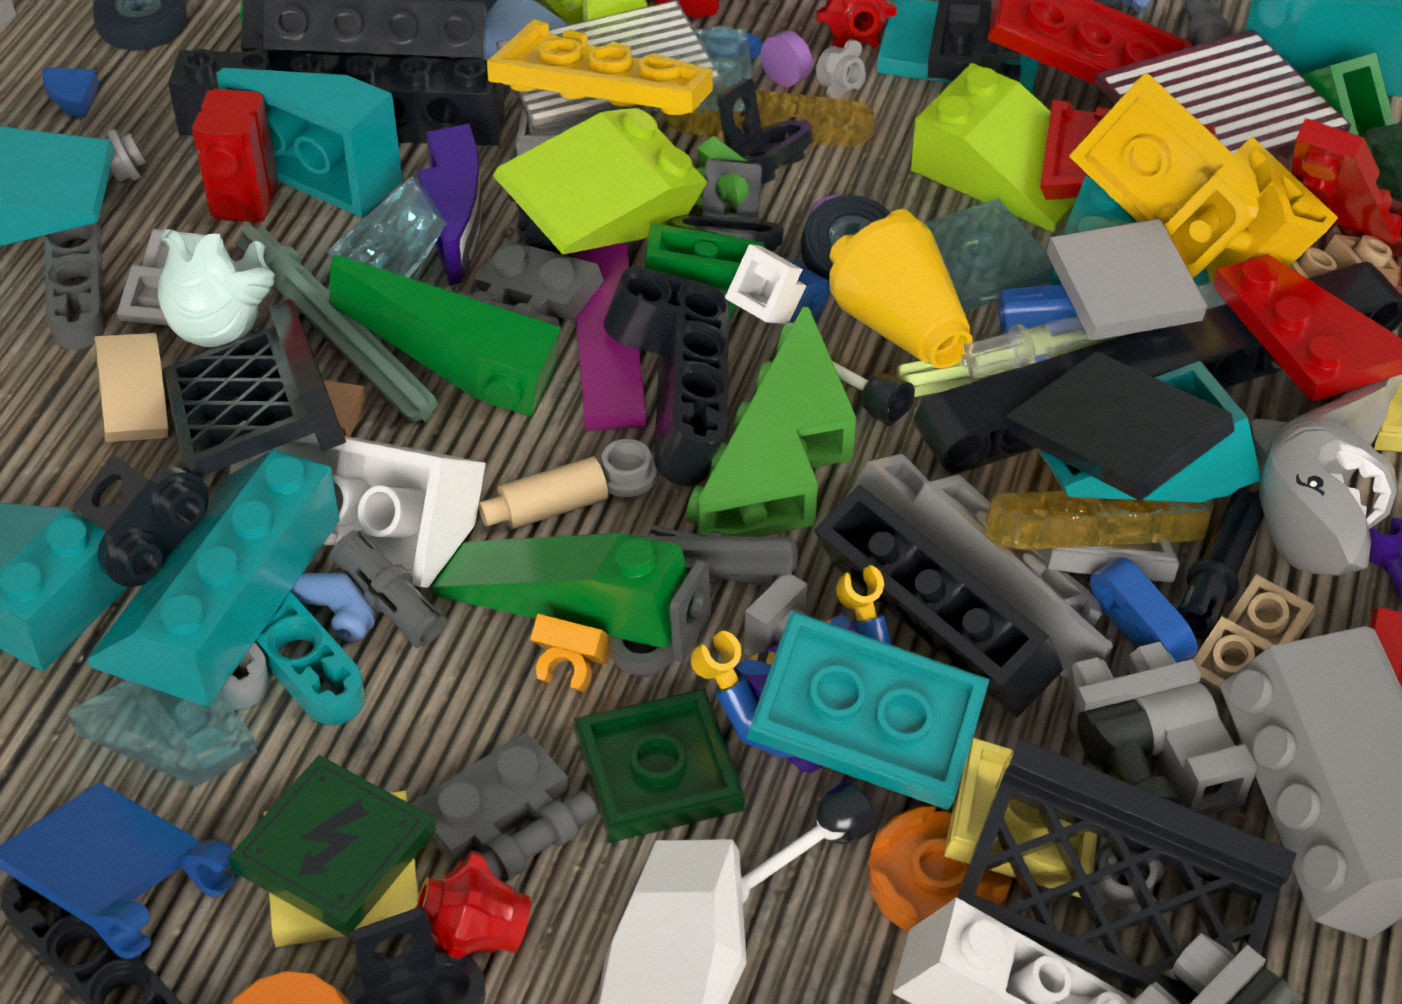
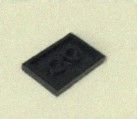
(1120, 425)

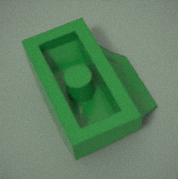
(696, 255)

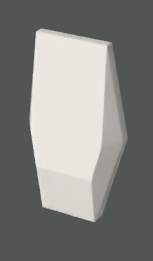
(680, 928)

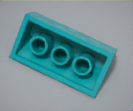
(223, 579)

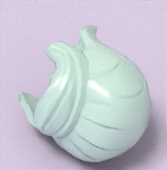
(209, 294)

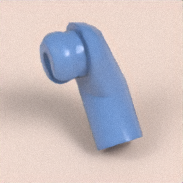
(343, 597)

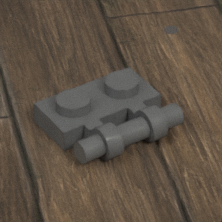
(536, 282)
(497, 795)

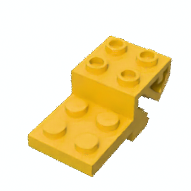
(1210, 201)

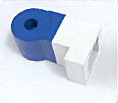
(776, 287)

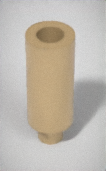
(546, 494)

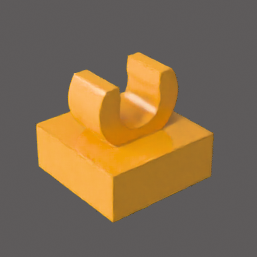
(571, 643)

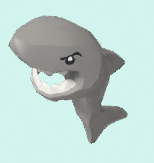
(1305, 476)

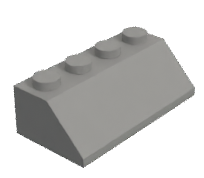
(1330, 767)

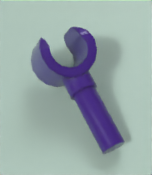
(1387, 552)

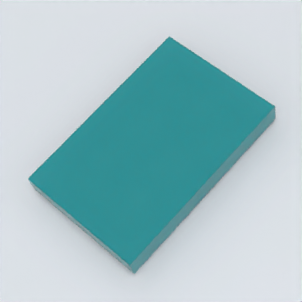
(909, 39)
(869, 710)

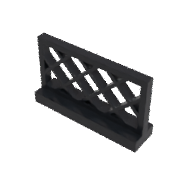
(290, 378)
(1126, 819)

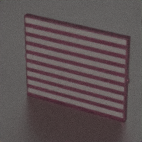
(1236, 88)

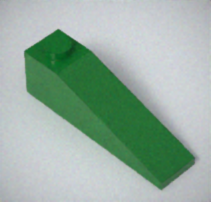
(464, 340)
(589, 580)

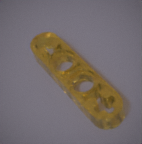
(777, 106)
(1061, 521)

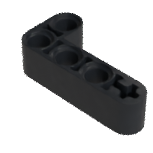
(690, 333)

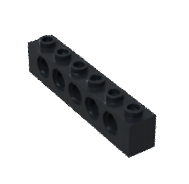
(424, 90)

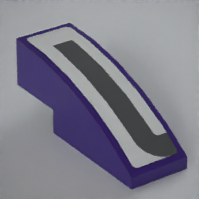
(456, 192)

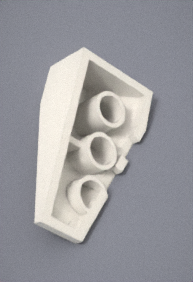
(403, 498)

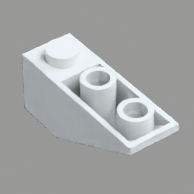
(974, 959)

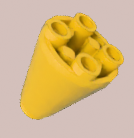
(901, 288)

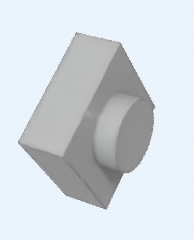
(769, 613)

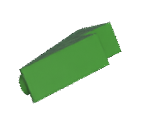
(793, 424)

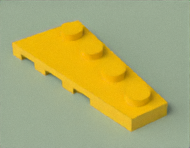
(606, 72)

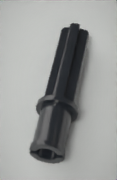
(1215, 577)

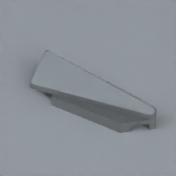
(955, 519)

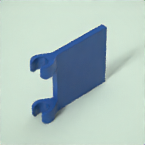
(103, 856)

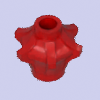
(855, 20)
(474, 910)

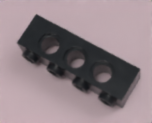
(376, 28)
(941, 600)

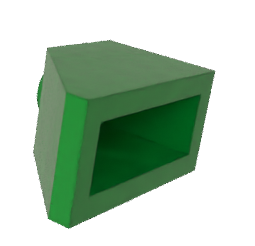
(1355, 92)

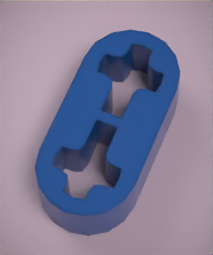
(1141, 609)

